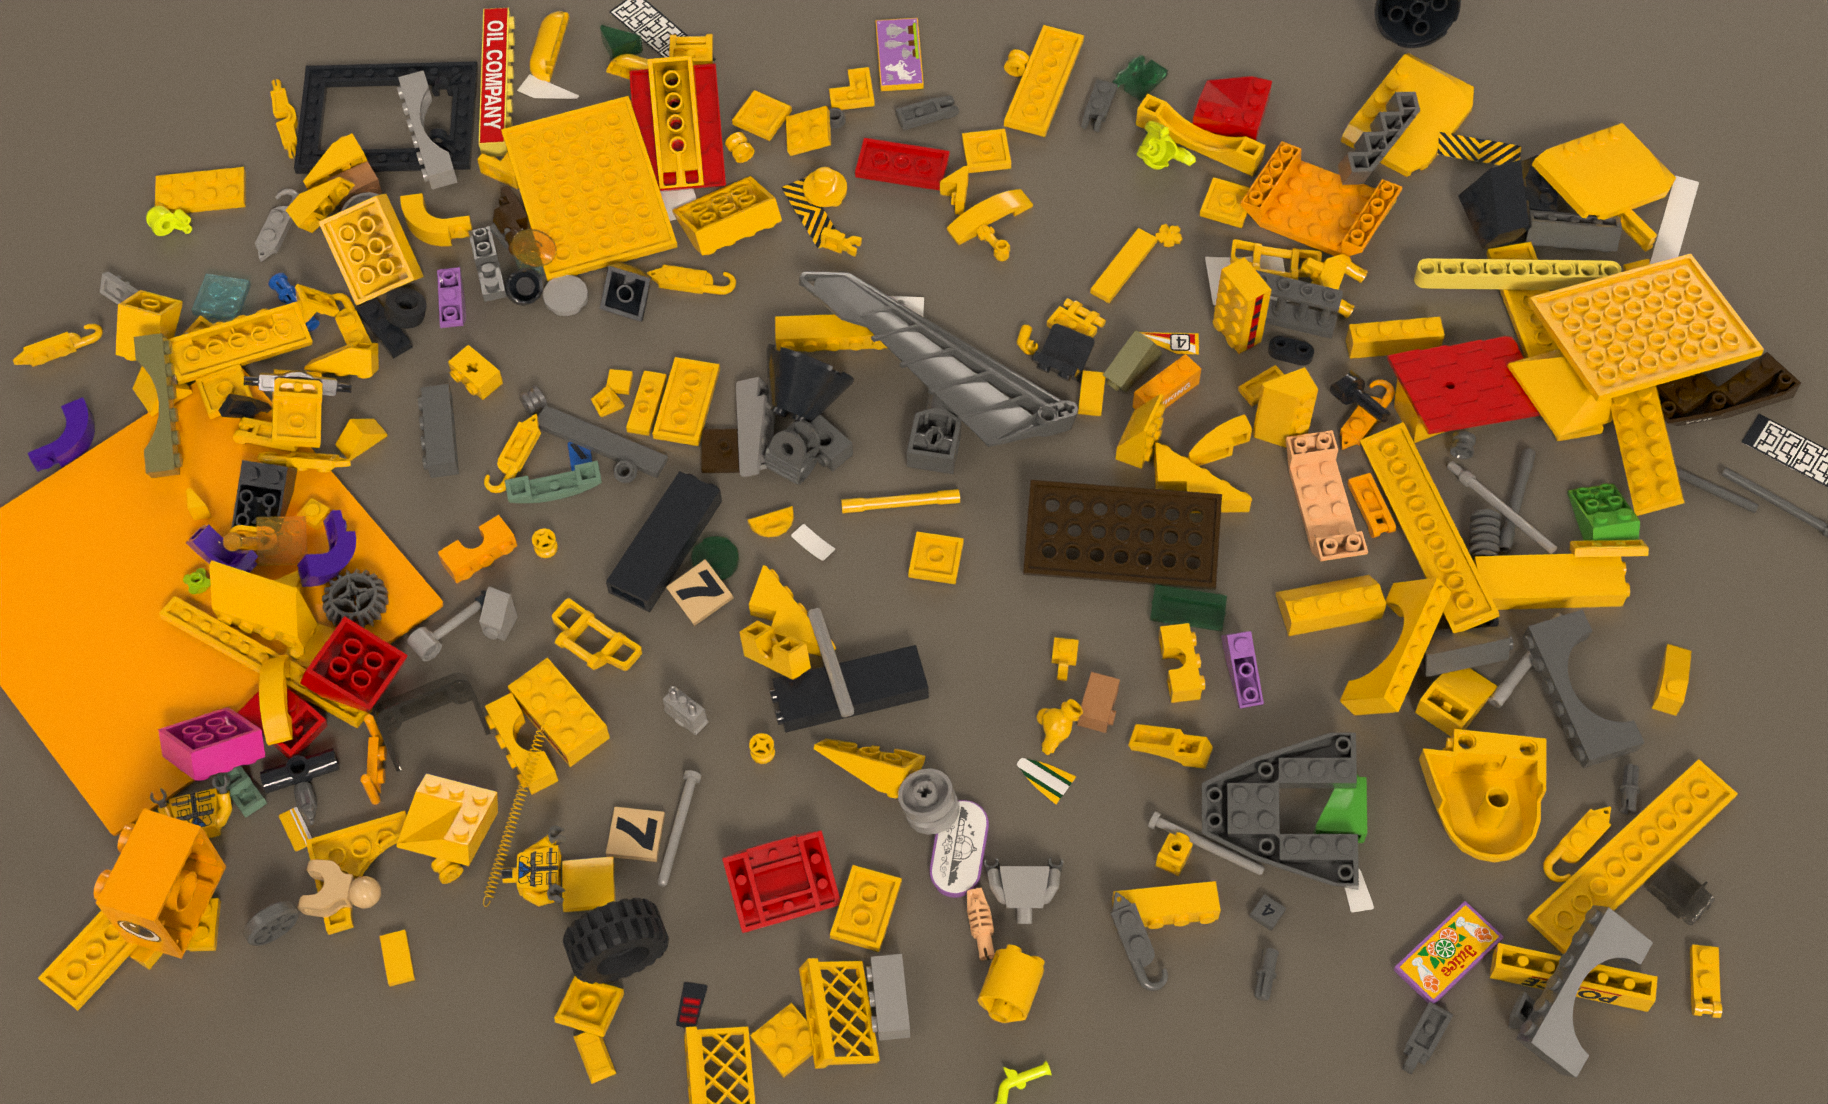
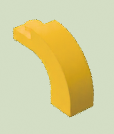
(431, 229)

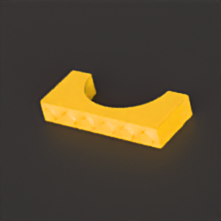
(1386, 686)

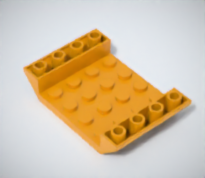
(1315, 206)

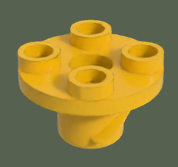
(825, 187)

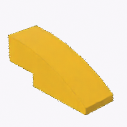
(1221, 440)

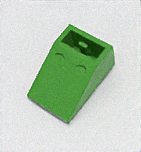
(1604, 513)

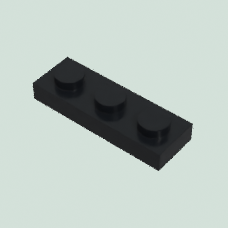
(389, 335)

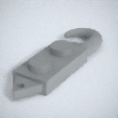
(275, 228)

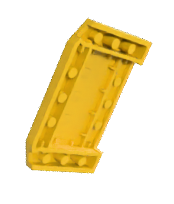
(1442, 104)
(1605, 173)

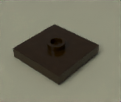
(720, 451)

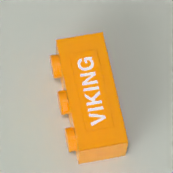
(1171, 382)

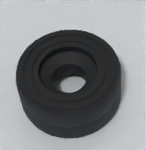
(405, 298)

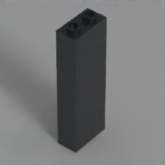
(664, 541)
(871, 681)

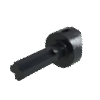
(1351, 390)

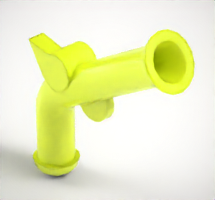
(1019, 1080)

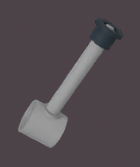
(426, 642)

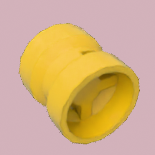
(738, 145)

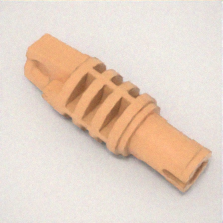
(980, 922)

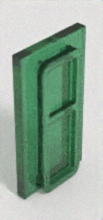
(1188, 606)

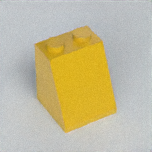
(145, 315)

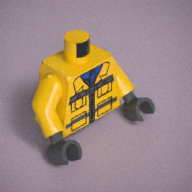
(205, 808)
(539, 870)

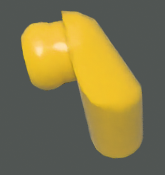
(1024, 341)

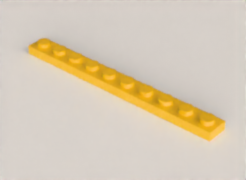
(249, 654)

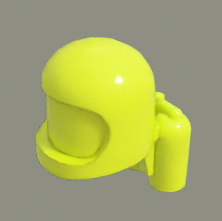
(164, 221)

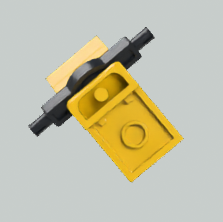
(296, 404)

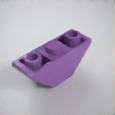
(451, 298)

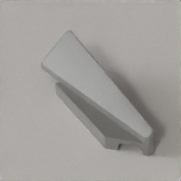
(754, 425)

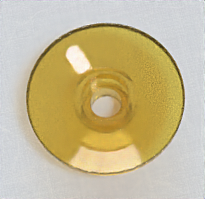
(533, 247)

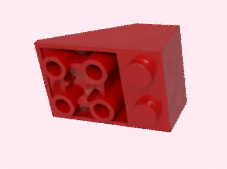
(306, 723)

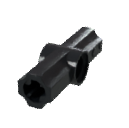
(285, 776)

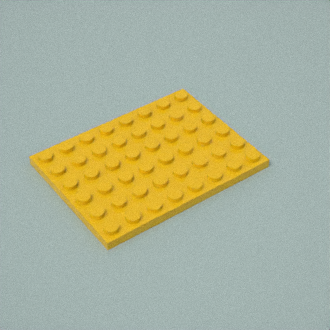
(590, 187)
(1644, 327)

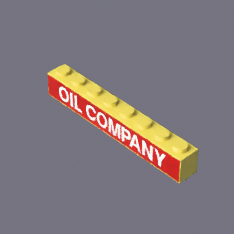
(495, 80)

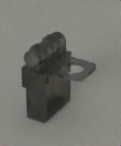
(1681, 893)

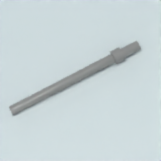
(1469, 480)

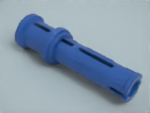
(288, 295)

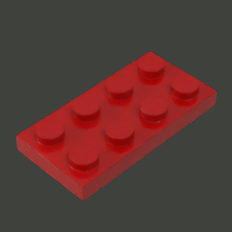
(902, 164)

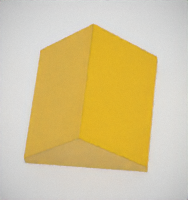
(147, 393)

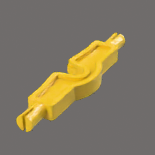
(283, 109)

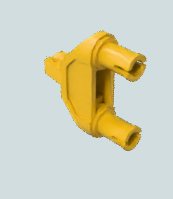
(1331, 274)

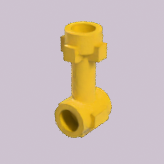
(1001, 247)

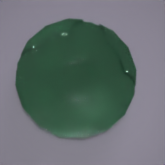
(720, 555)

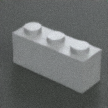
(888, 997)

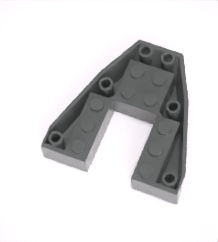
(1243, 808)

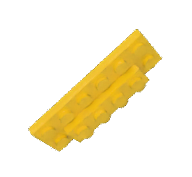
(238, 341)

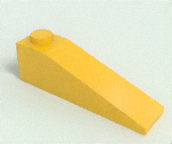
(876, 768)

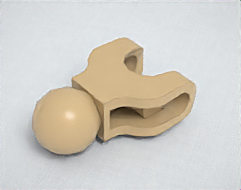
(338, 890)

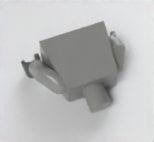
(1024, 886)

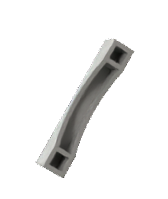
(437, 161)

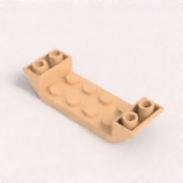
(1322, 497)

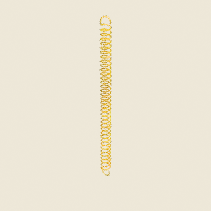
(514, 812)

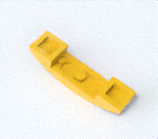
(987, 212)
(273, 699)

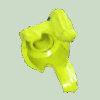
(1160, 148)

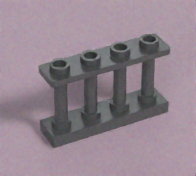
(1301, 317)

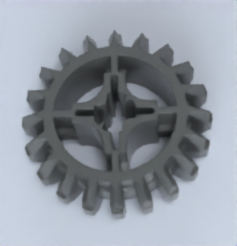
(370, 598)

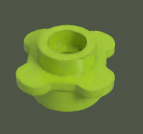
(200, 586)

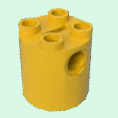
(1011, 984)

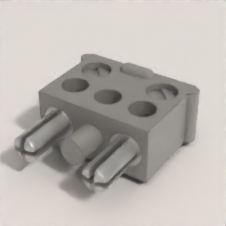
(685, 710)

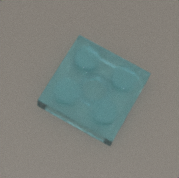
(221, 297)

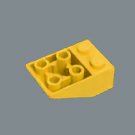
(1141, 433)
(1455, 699)

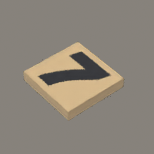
(699, 592)
(635, 834)

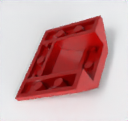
(781, 880)

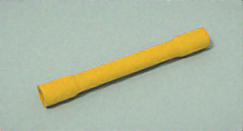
(861, 504)

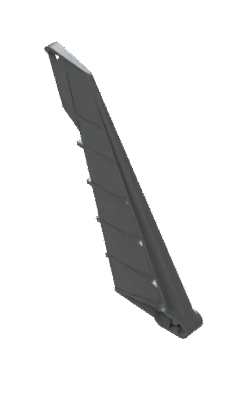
(967, 394)

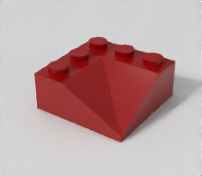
(1233, 106)
(353, 667)

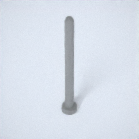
(691, 778)
(1157, 821)

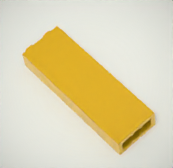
(1553, 581)

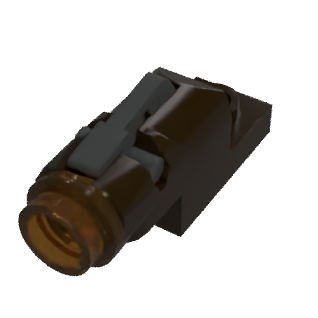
(508, 218)

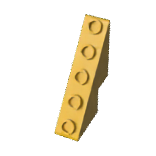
(1180, 474)
(776, 604)

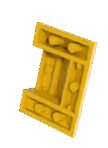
(1560, 393)

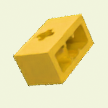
(475, 372)

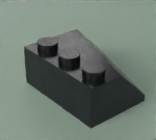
(1538, 190)
(1498, 205)

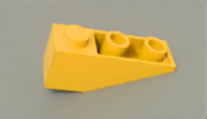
(318, 203)
(352, 359)

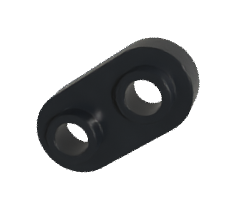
(1291, 350)

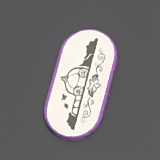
(960, 852)

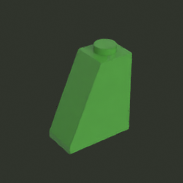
(1346, 812)

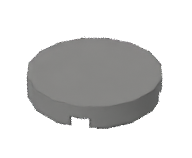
(565, 295)

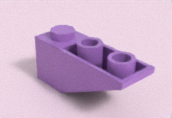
(1243, 668)

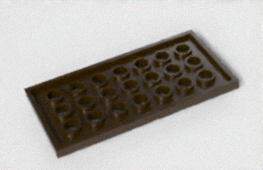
(1136, 499)

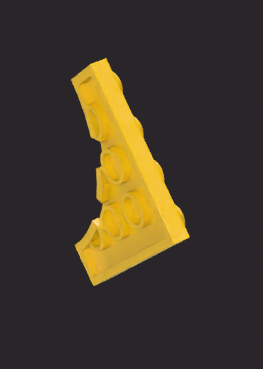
(353, 852)

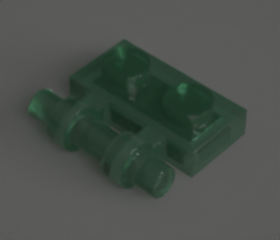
(1145, 79)

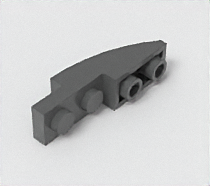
(487, 264)

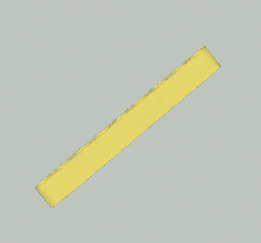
(1509, 273)

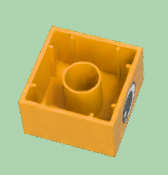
(159, 882)

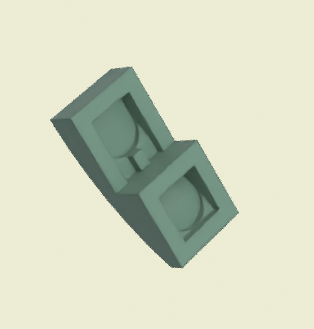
(243, 791)

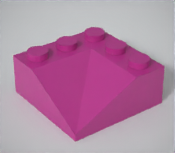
(211, 743)

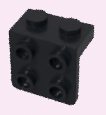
(1064, 353)

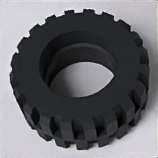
(615, 940)

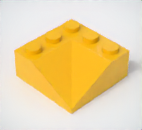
(448, 819)

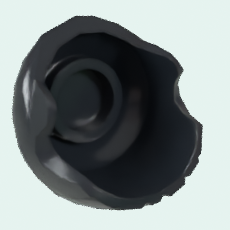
(523, 286)

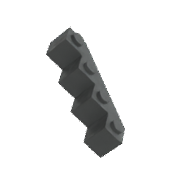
(1384, 133)

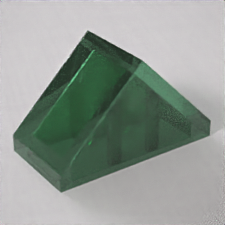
(620, 42)

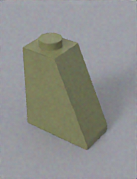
(1132, 362)

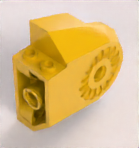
(1488, 792)

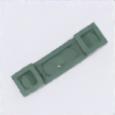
(554, 486)

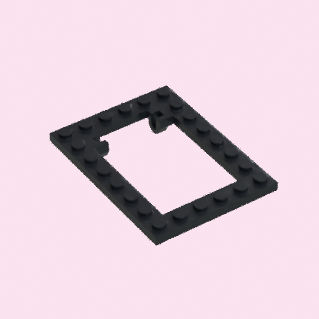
(455, 77)

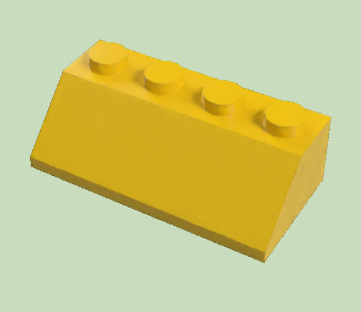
(1285, 407)
(1331, 604)

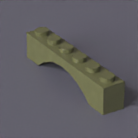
(162, 451)

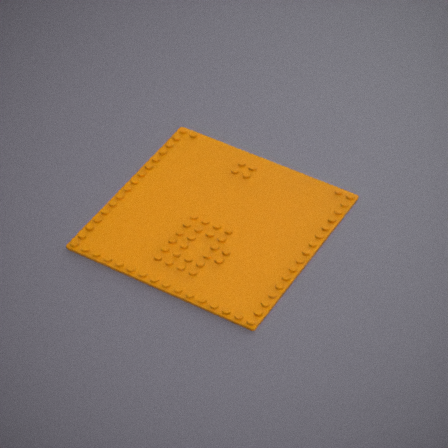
(98, 560)

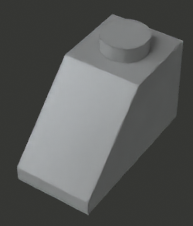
(497, 614)

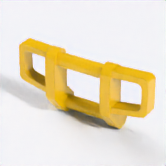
(1259, 250)
(569, 636)

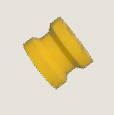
(1016, 63)
(541, 538)
(762, 742)
(447, 870)

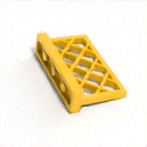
(818, 1009)
(695, 1064)

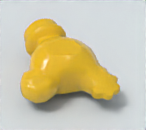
(1058, 723)

